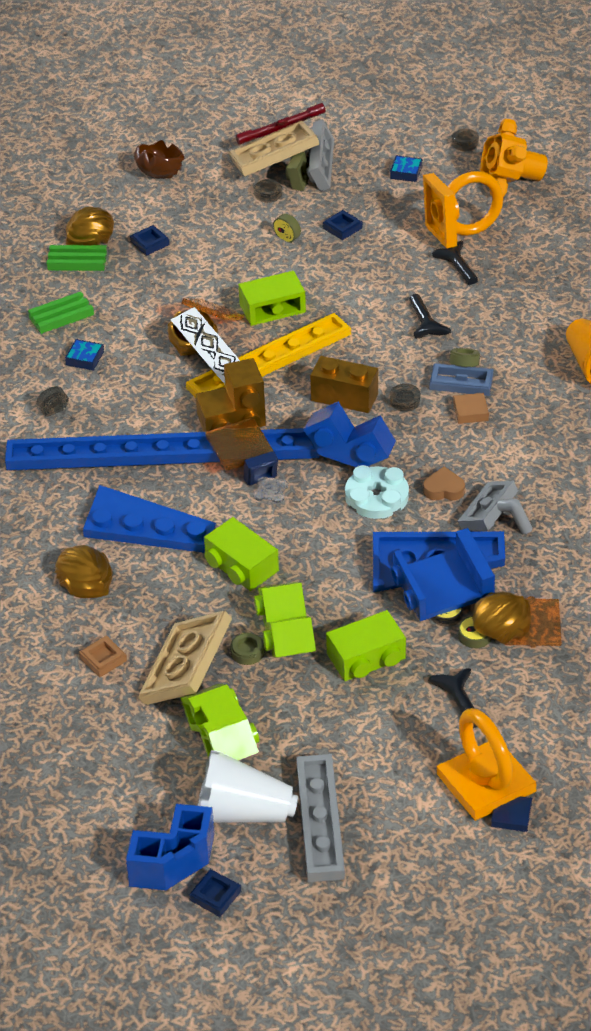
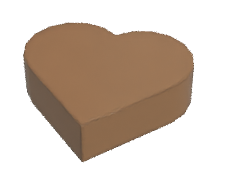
(444, 485)

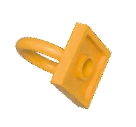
(443, 209)
(485, 773)

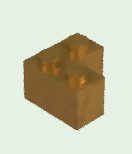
(237, 401)

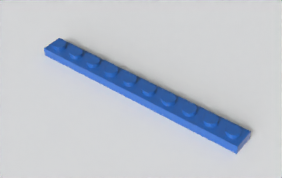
(139, 450)

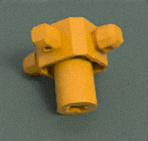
(508, 158)

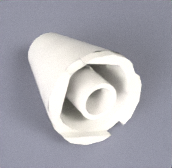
(244, 793)

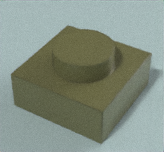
(297, 171)

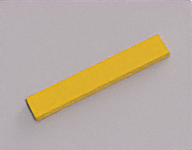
(282, 351)

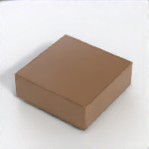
(470, 408)
(102, 656)

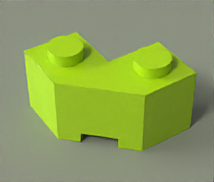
(285, 620)
(221, 721)

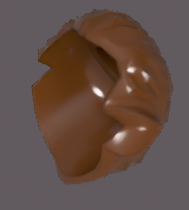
(158, 160)

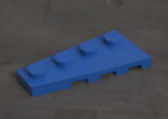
(139, 521)
(422, 545)

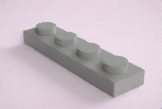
(320, 818)

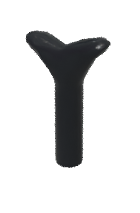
(454, 255)
(428, 325)
(455, 686)

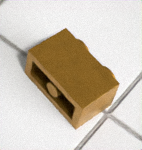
(345, 382)

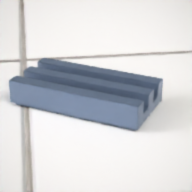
(461, 382)

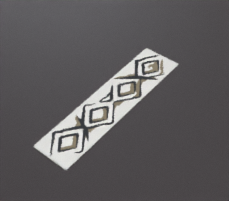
(205, 341)

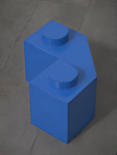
(341, 441)
(167, 858)

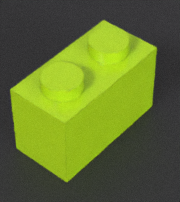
(272, 298)
(241, 554)
(366, 645)

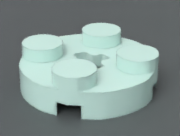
(393, 492)

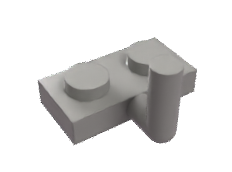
(490, 503)

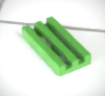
(77, 257)
(60, 312)

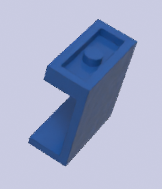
(446, 579)

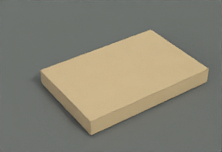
(273, 148)
(185, 658)

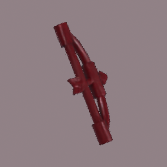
(280, 124)

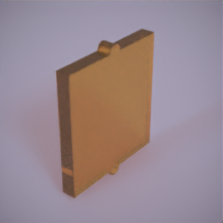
(212, 309)
(238, 442)
(544, 625)

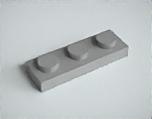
(321, 156)

